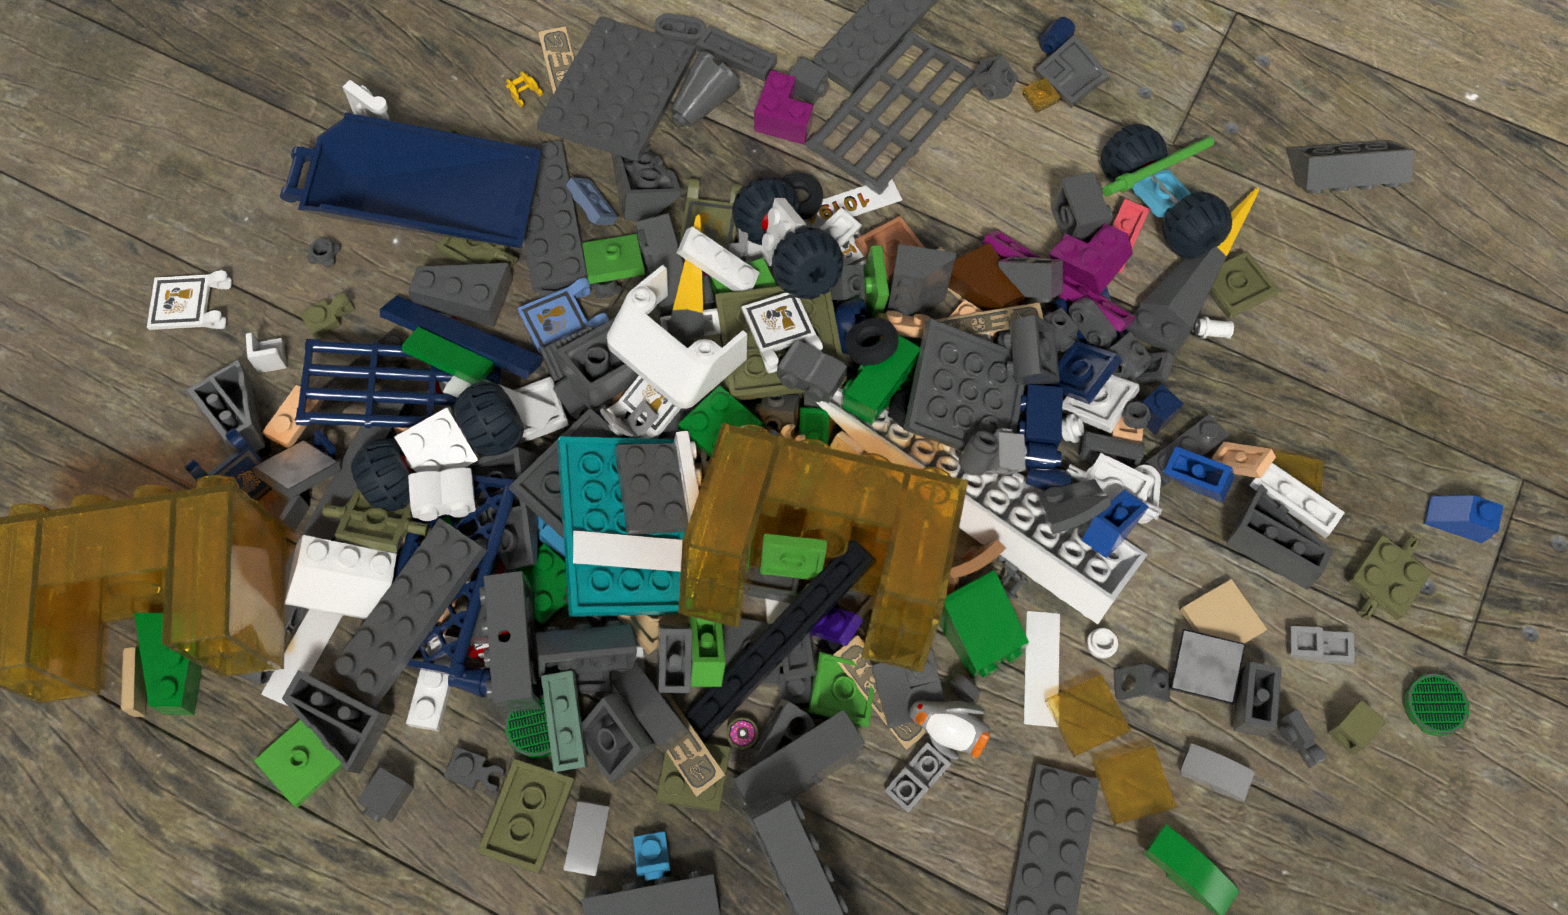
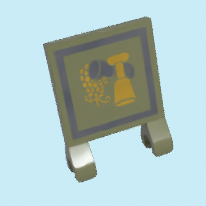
(715, 216)

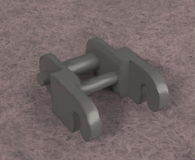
(1012, 571)

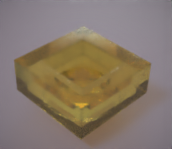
(1041, 95)

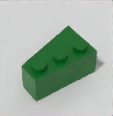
(877, 383)
(169, 677)

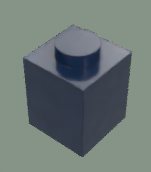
(1162, 407)

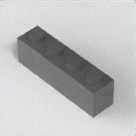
(683, 897)

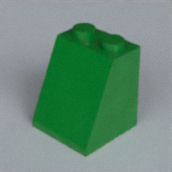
(983, 626)

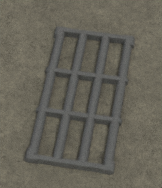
(891, 134)

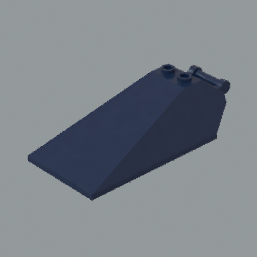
(416, 180)

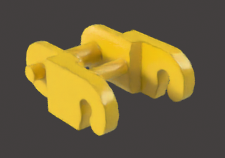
(530, 83)

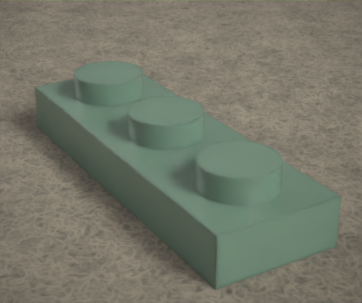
(564, 721)

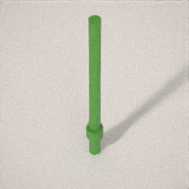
(1127, 181)

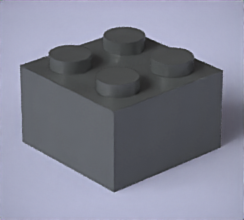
(1080, 207)

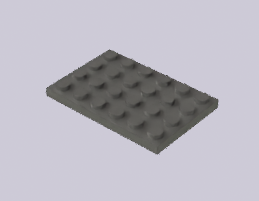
(617, 88)

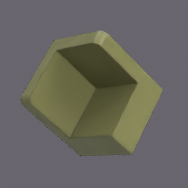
(1357, 727)

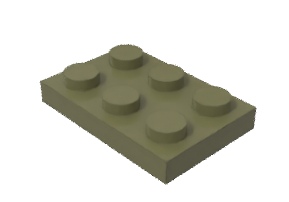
(526, 816)

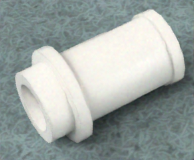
(1213, 328)

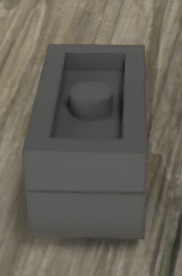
(778, 727)

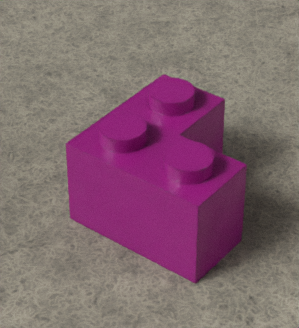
(779, 113)
(1094, 261)

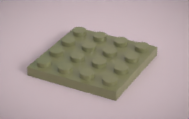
(751, 378)

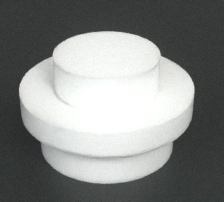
(1072, 428)
(1102, 643)

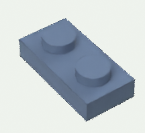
(591, 201)

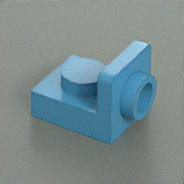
(652, 856)

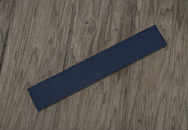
(502, 353)

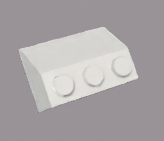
(338, 577)

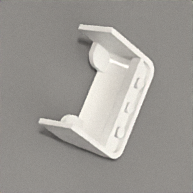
(659, 358)

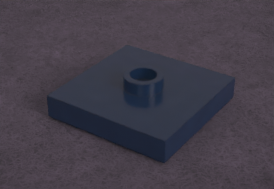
(1085, 371)

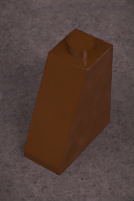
(982, 282)

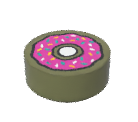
(742, 734)

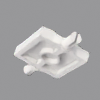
(1115, 477)

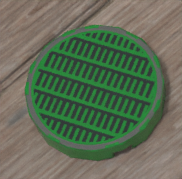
(1436, 704)
(528, 732)

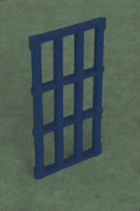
(369, 396)

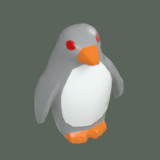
(952, 726)

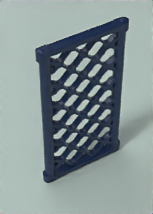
(465, 619)

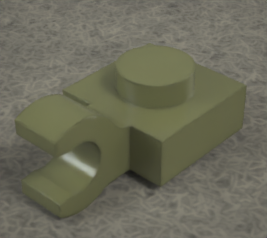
(323, 317)

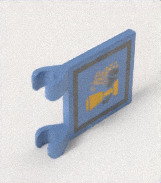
(558, 314)

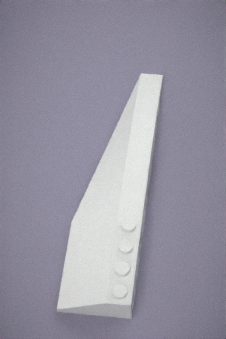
(1007, 511)

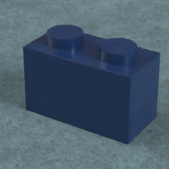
(1041, 414)

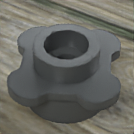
(320, 246)
(606, 289)

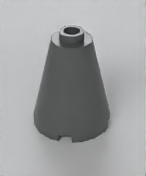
(703, 90)

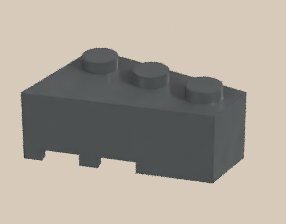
(659, 248)
(463, 291)
(229, 403)
(1278, 541)
(337, 718)

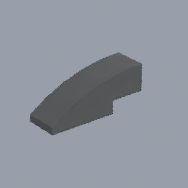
(650, 707)

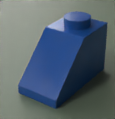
(1200, 474)
(1464, 516)
(1114, 523)

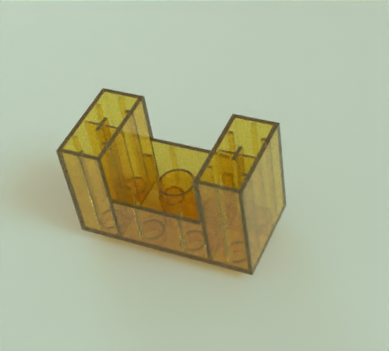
(822, 493)
(193, 554)

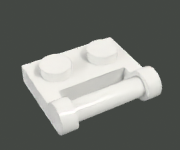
(364, 103)

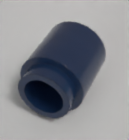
(1056, 35)
(1042, 456)

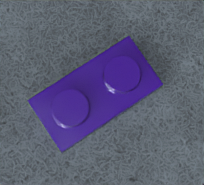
(837, 626)

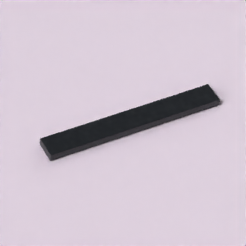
(779, 640)

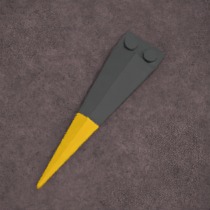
(1175, 304)
(686, 323)

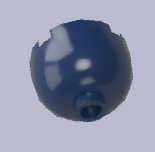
(849, 314)

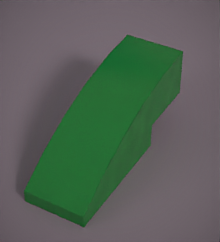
(1191, 870)

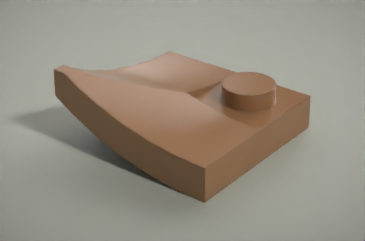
(974, 560)

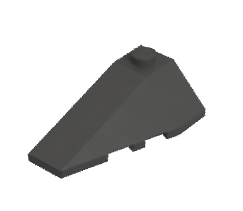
(644, 185)
(519, 537)

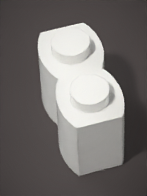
(441, 493)

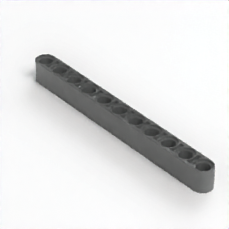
(338, 494)

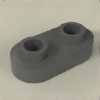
(682, 28)
(1092, 323)

